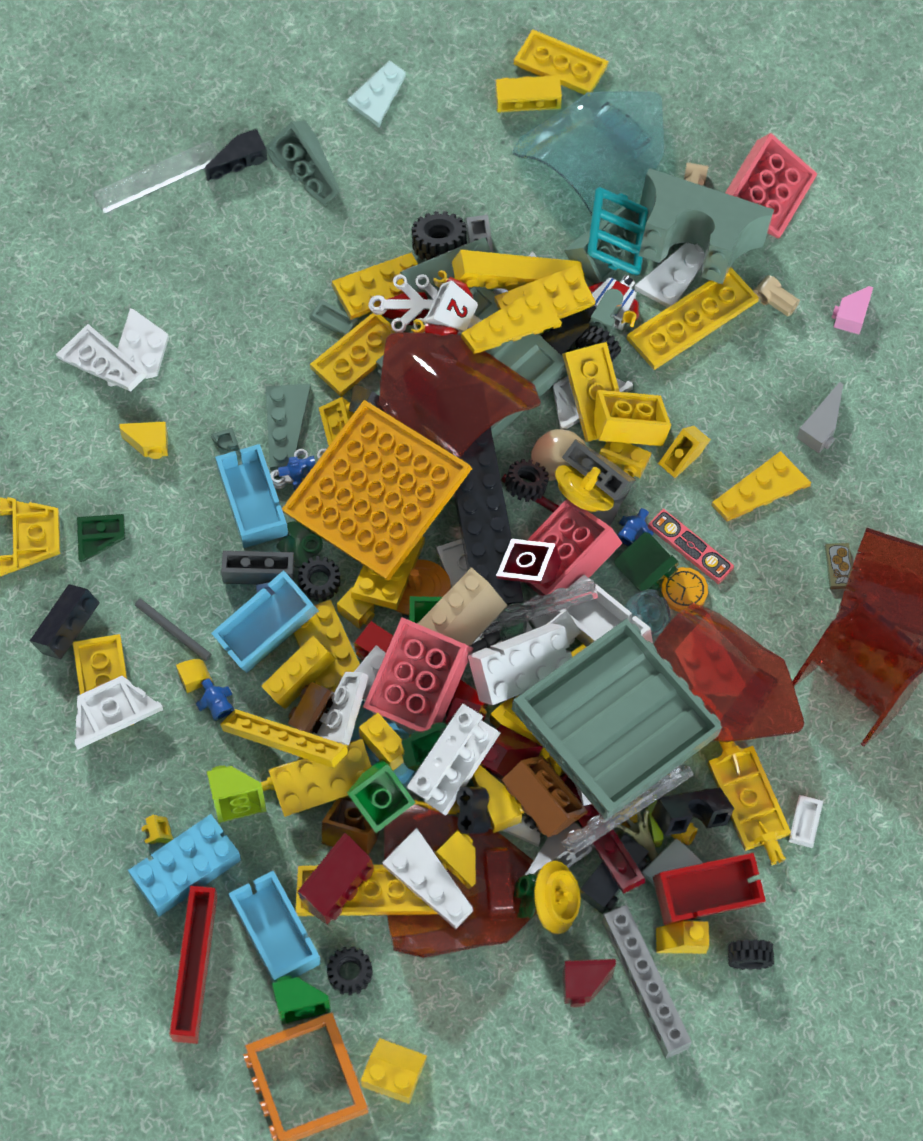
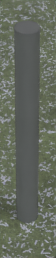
(172, 629)

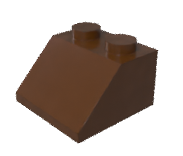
(309, 711)
(346, 818)

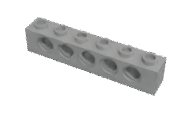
(646, 982)

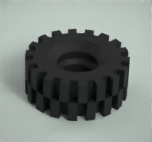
(438, 234)

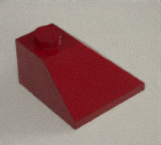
(530, 562)
(508, 752)
(585, 979)

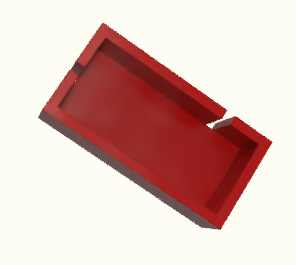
(708, 888)

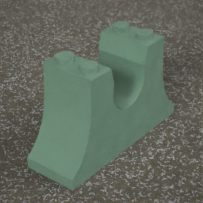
(700, 216)

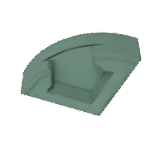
(226, 439)

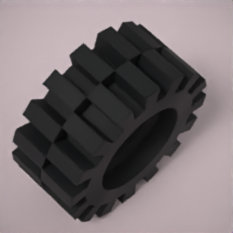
(596, 336)
(528, 471)
(319, 566)
(750, 954)
(345, 956)

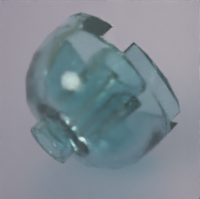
(650, 609)

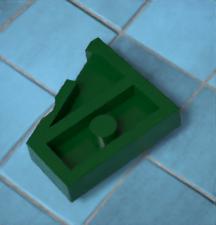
(98, 534)

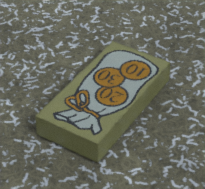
(838, 564)

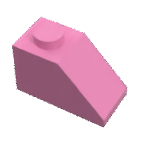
(852, 311)

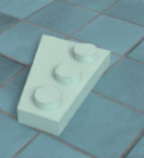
(377, 93)

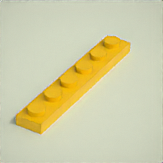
(284, 738)

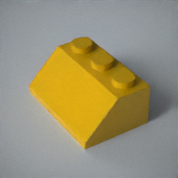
(631, 418)

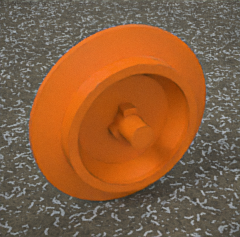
(425, 580)

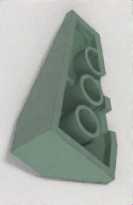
(302, 156)
(443, 262)
(595, 269)

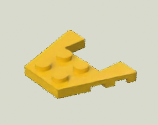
(34, 534)

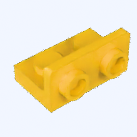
(334, 417)
(627, 457)

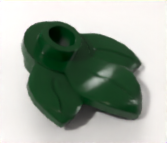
(298, 541)
(526, 893)

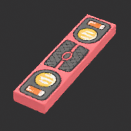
(691, 546)

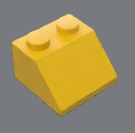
(393, 1070)

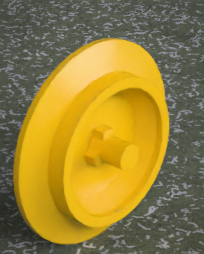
(582, 489)
(556, 897)

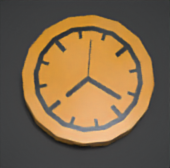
(684, 588)

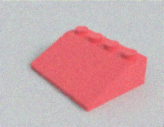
(773, 179)
(581, 542)
(417, 676)

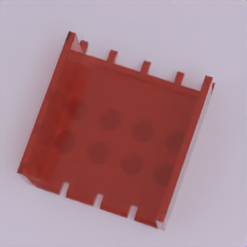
(891, 577)
(870, 658)

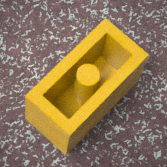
(382, 740)

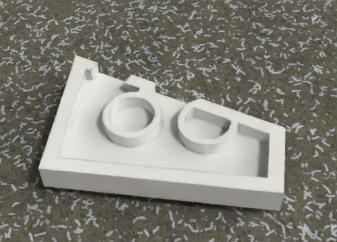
(342, 716)

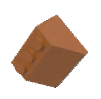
(544, 795)

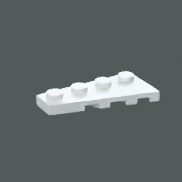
(673, 276)
(99, 357)
(424, 875)

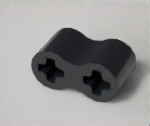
(473, 810)

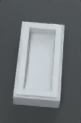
(805, 821)

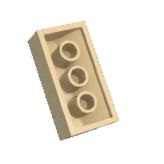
(465, 609)

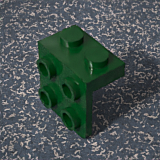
(646, 563)
(420, 744)

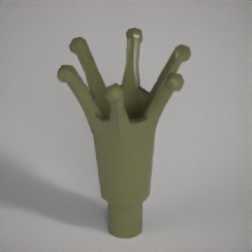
(640, 833)

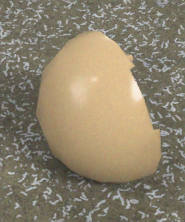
(551, 448)

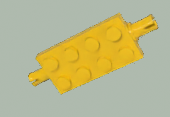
(756, 809)

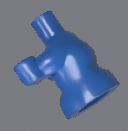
(297, 469)
(633, 527)
(216, 700)

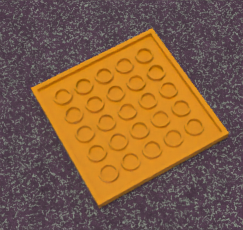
(376, 489)

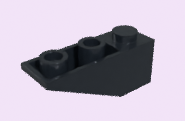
(239, 153)

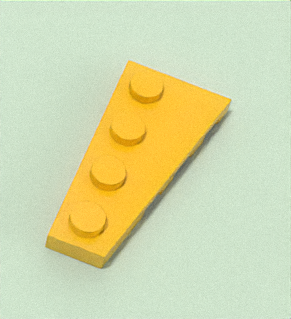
(520, 318)
(767, 483)

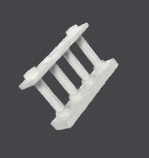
(453, 759)

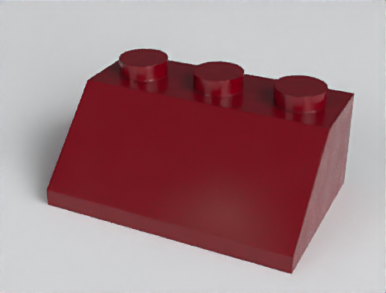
(336, 880)

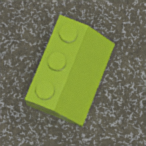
(235, 793)

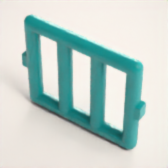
(595, 233)

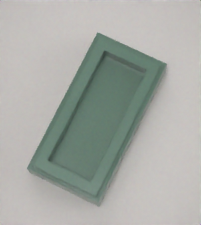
(333, 318)

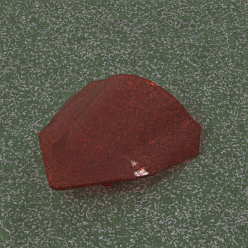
(447, 390)
(731, 675)
(491, 898)

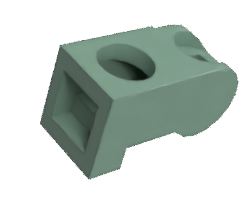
(608, 306)

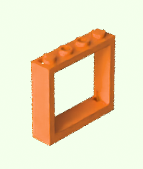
(268, 1106)

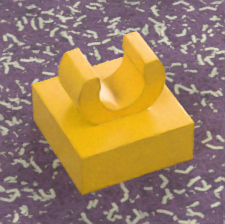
(158, 829)

